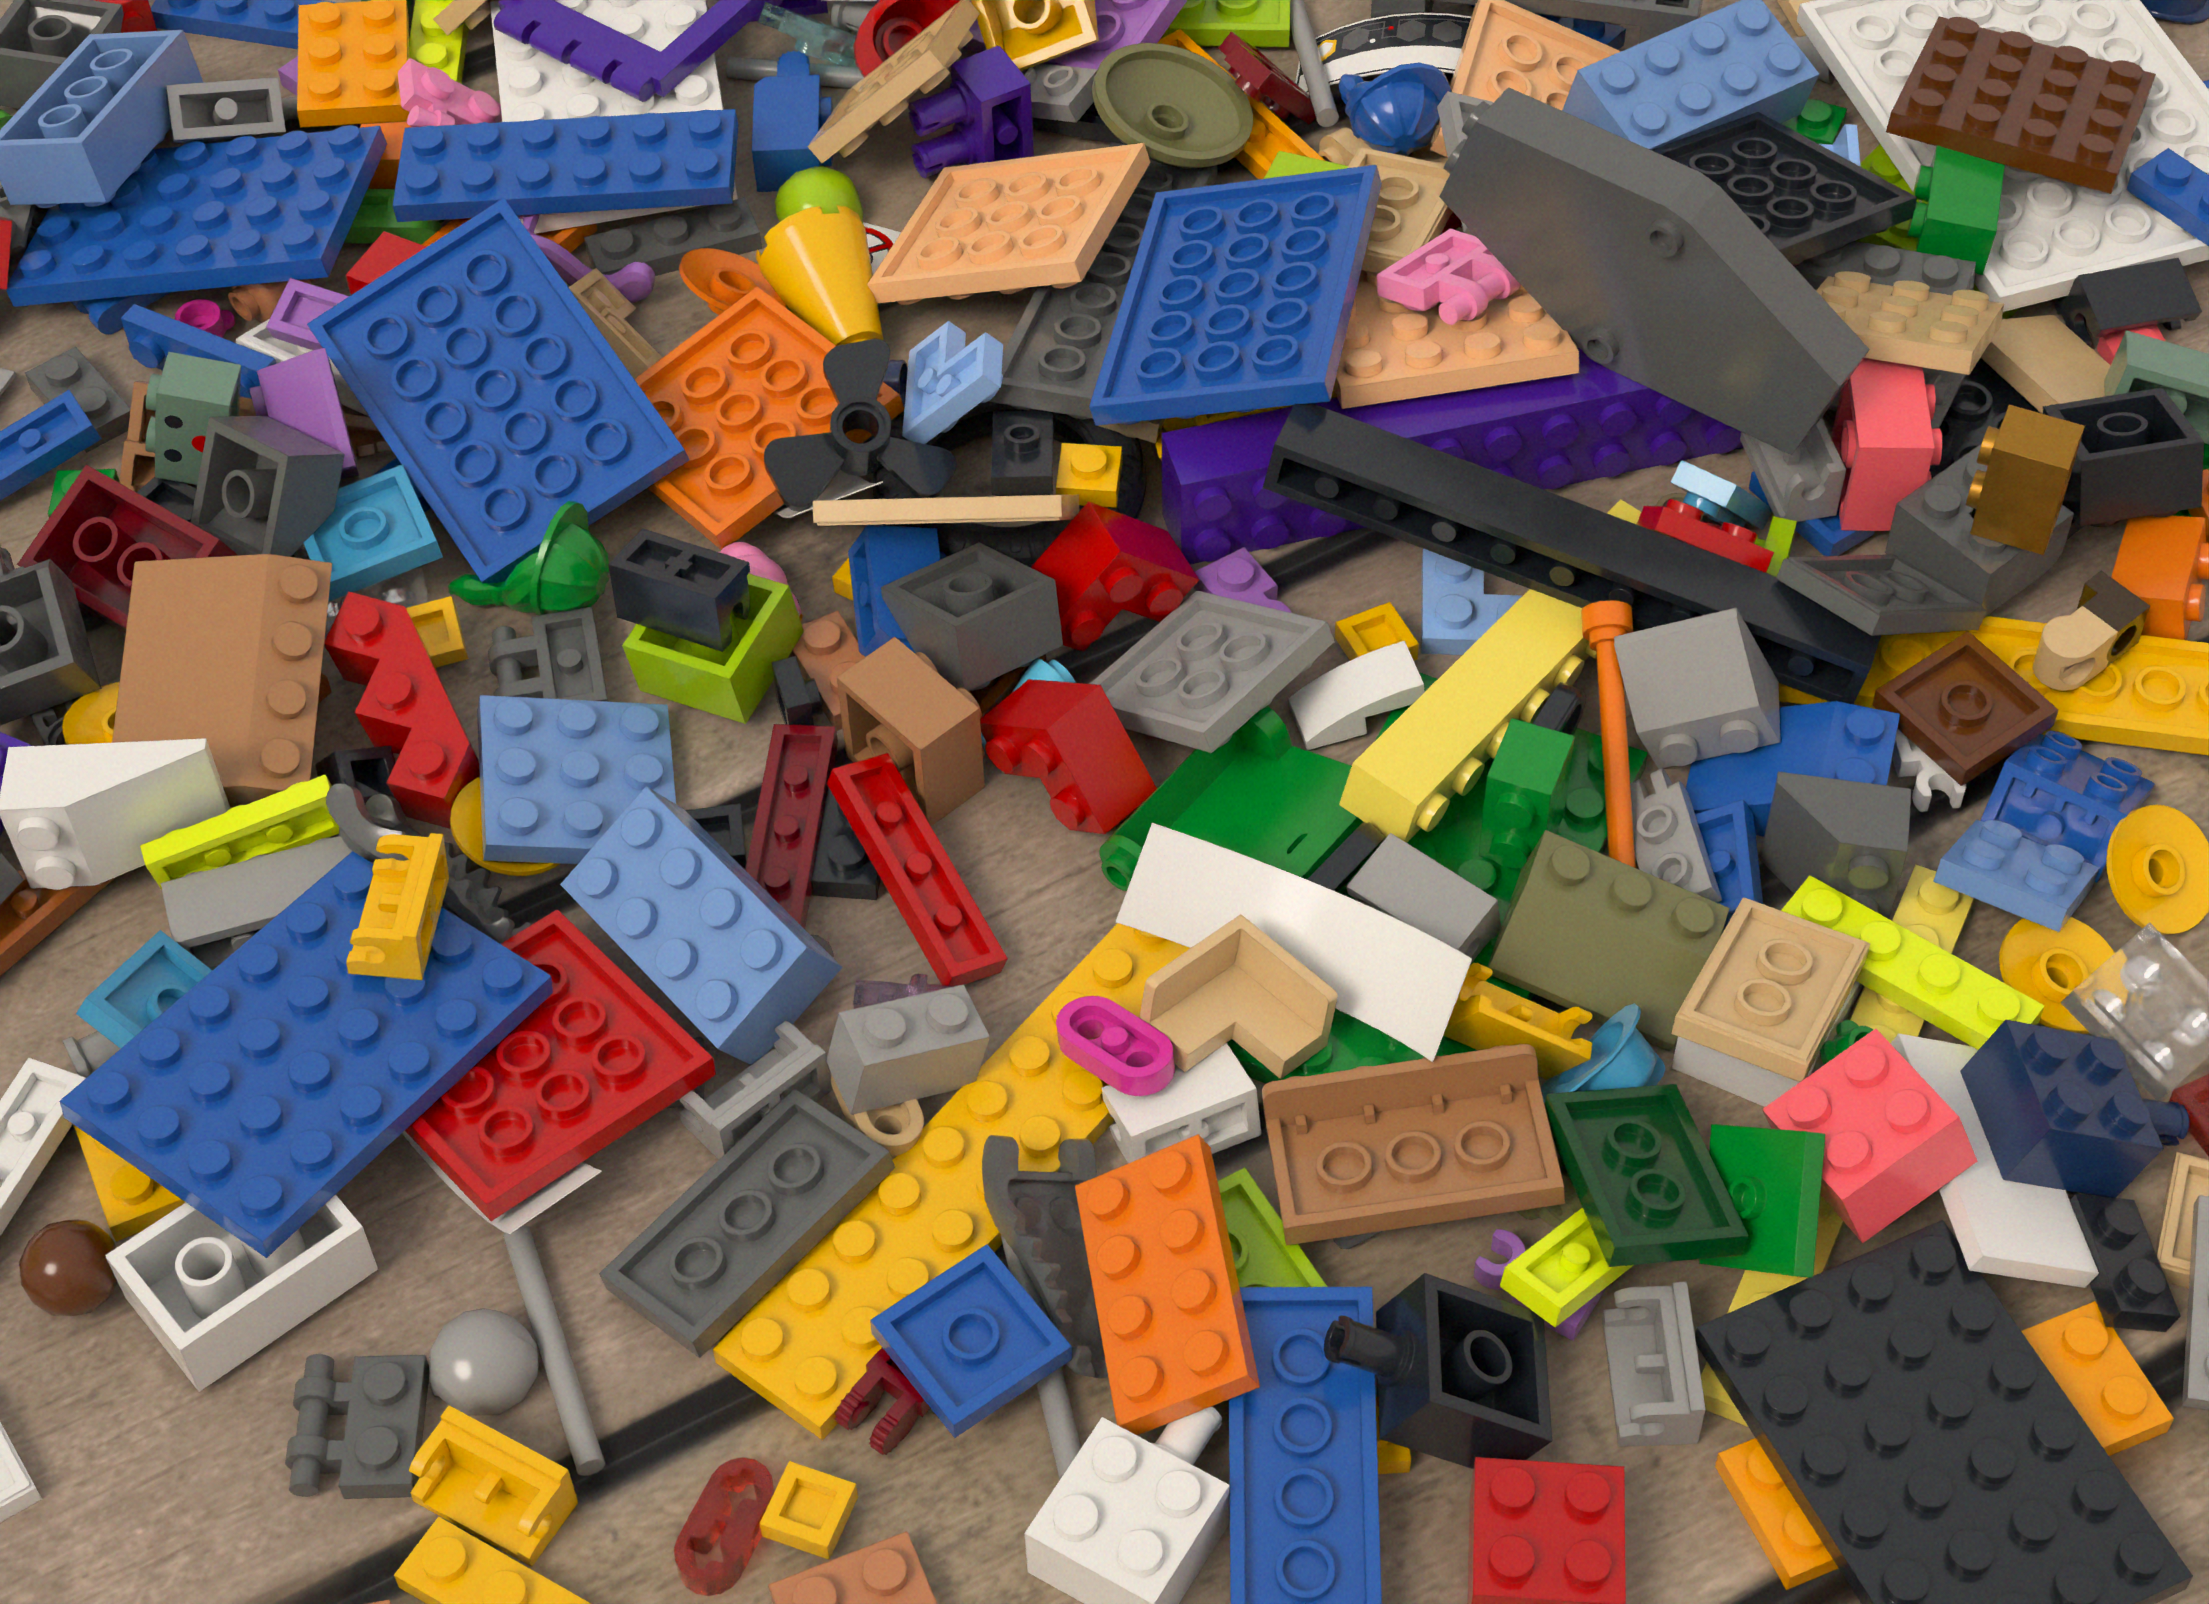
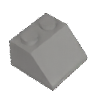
(1699, 688)

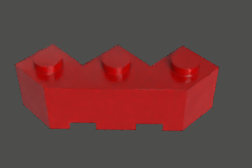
(403, 705)

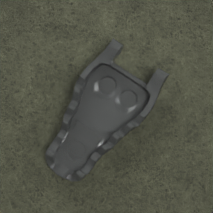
(382, 815)
(1045, 1231)

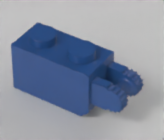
(785, 121)
(879, 558)

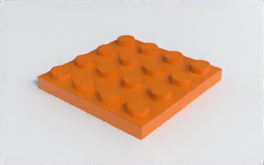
(730, 394)

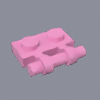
(441, 101)
(1450, 271)

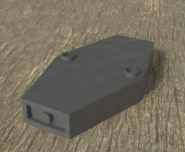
(1650, 269)

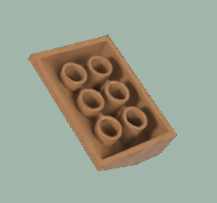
(228, 658)

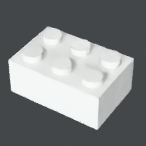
(222, 1300)

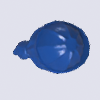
(1397, 108)

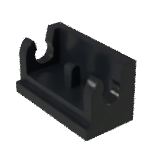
(2129, 299)
(680, 588)

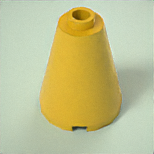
(823, 273)

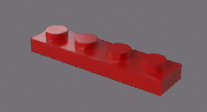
(916, 871)

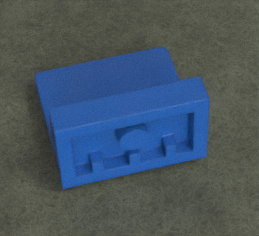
(2066, 795)

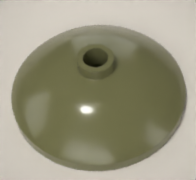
(1173, 104)

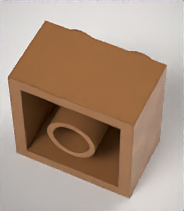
(925, 724)

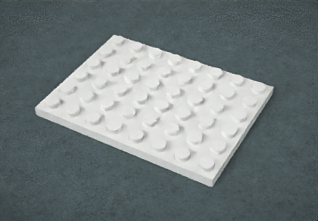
(2045, 225)

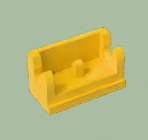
(401, 908)
(1495, 1017)
(492, 1486)

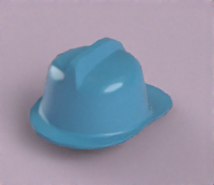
(1617, 1059)

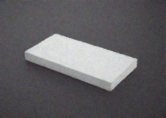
(1999, 1222)

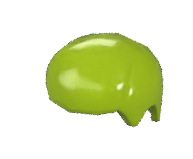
(816, 188)

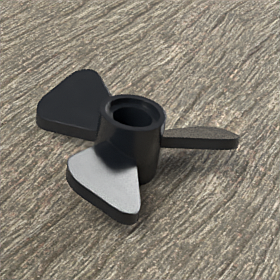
(808, 463)

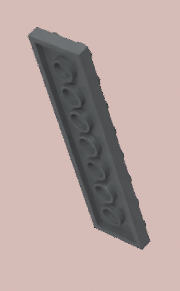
(1066, 331)

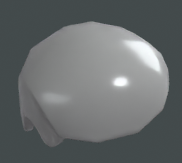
(483, 1362)

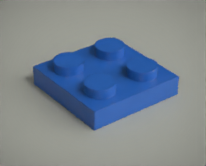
(971, 1340)

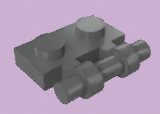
(564, 649)
(382, 1426)

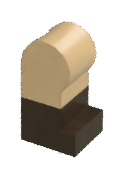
(2092, 637)

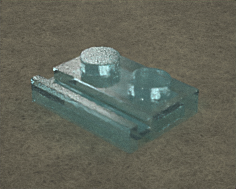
(812, 35)

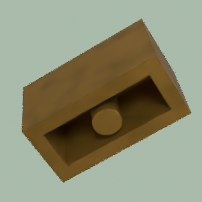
(2024, 478)

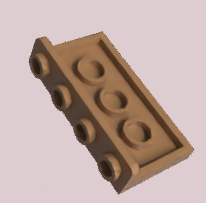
(1411, 1144)

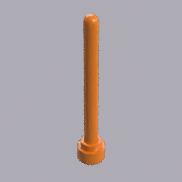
(1599, 626)

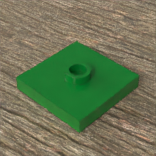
(1776, 1191)

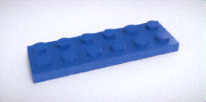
(567, 165)
(1304, 1457)

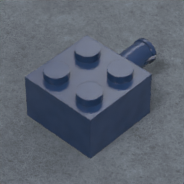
(2066, 1110)

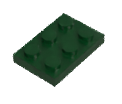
(1644, 1175)

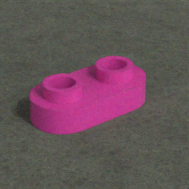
(1120, 1047)

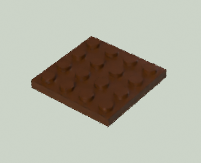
(2022, 103)

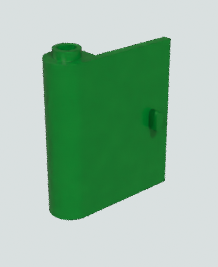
(1248, 798)

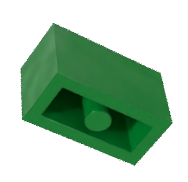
(1957, 206)
(1524, 792)

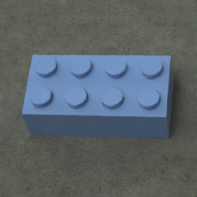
(1696, 78)
(94, 119)
(700, 926)

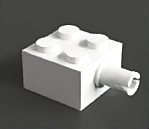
(1131, 1516)

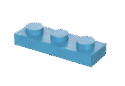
(1720, 498)

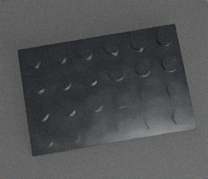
(1934, 1439)

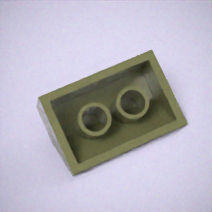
(1604, 936)

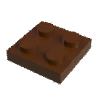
(1965, 707)

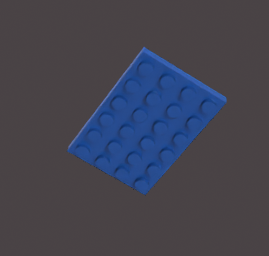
(207, 219)
(1238, 297)
(496, 390)
(291, 1070)

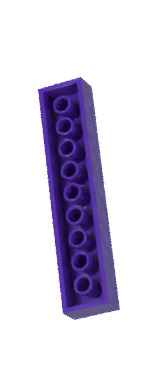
(1529, 430)

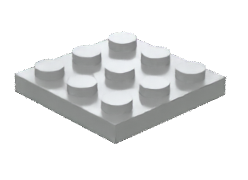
(1210, 668)

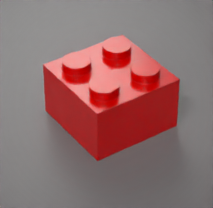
(1546, 1533)

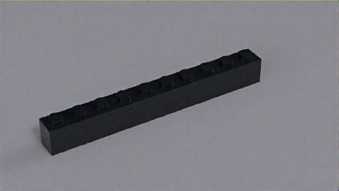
(1556, 544)

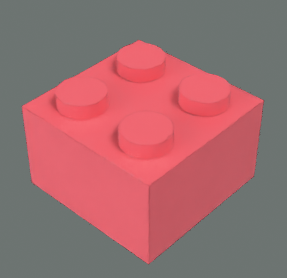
(1883, 441)
(1883, 1131)

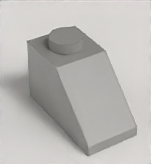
(225, 110)

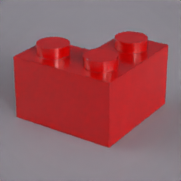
(1113, 565)
(1074, 746)

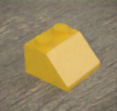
(1037, 28)

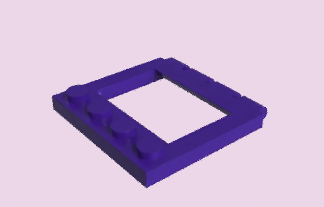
(615, 56)

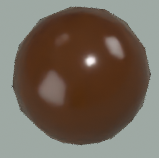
(68, 1268)

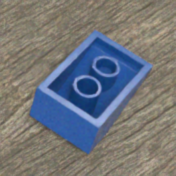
(1815, 740)

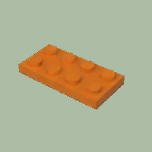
(1165, 1287)

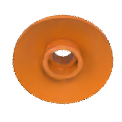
(722, 277)

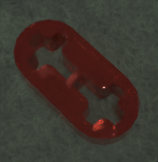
(711, 1519)

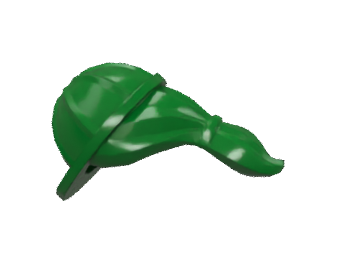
(559, 578)

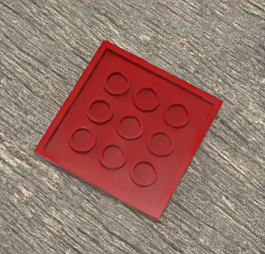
(562, 1080)

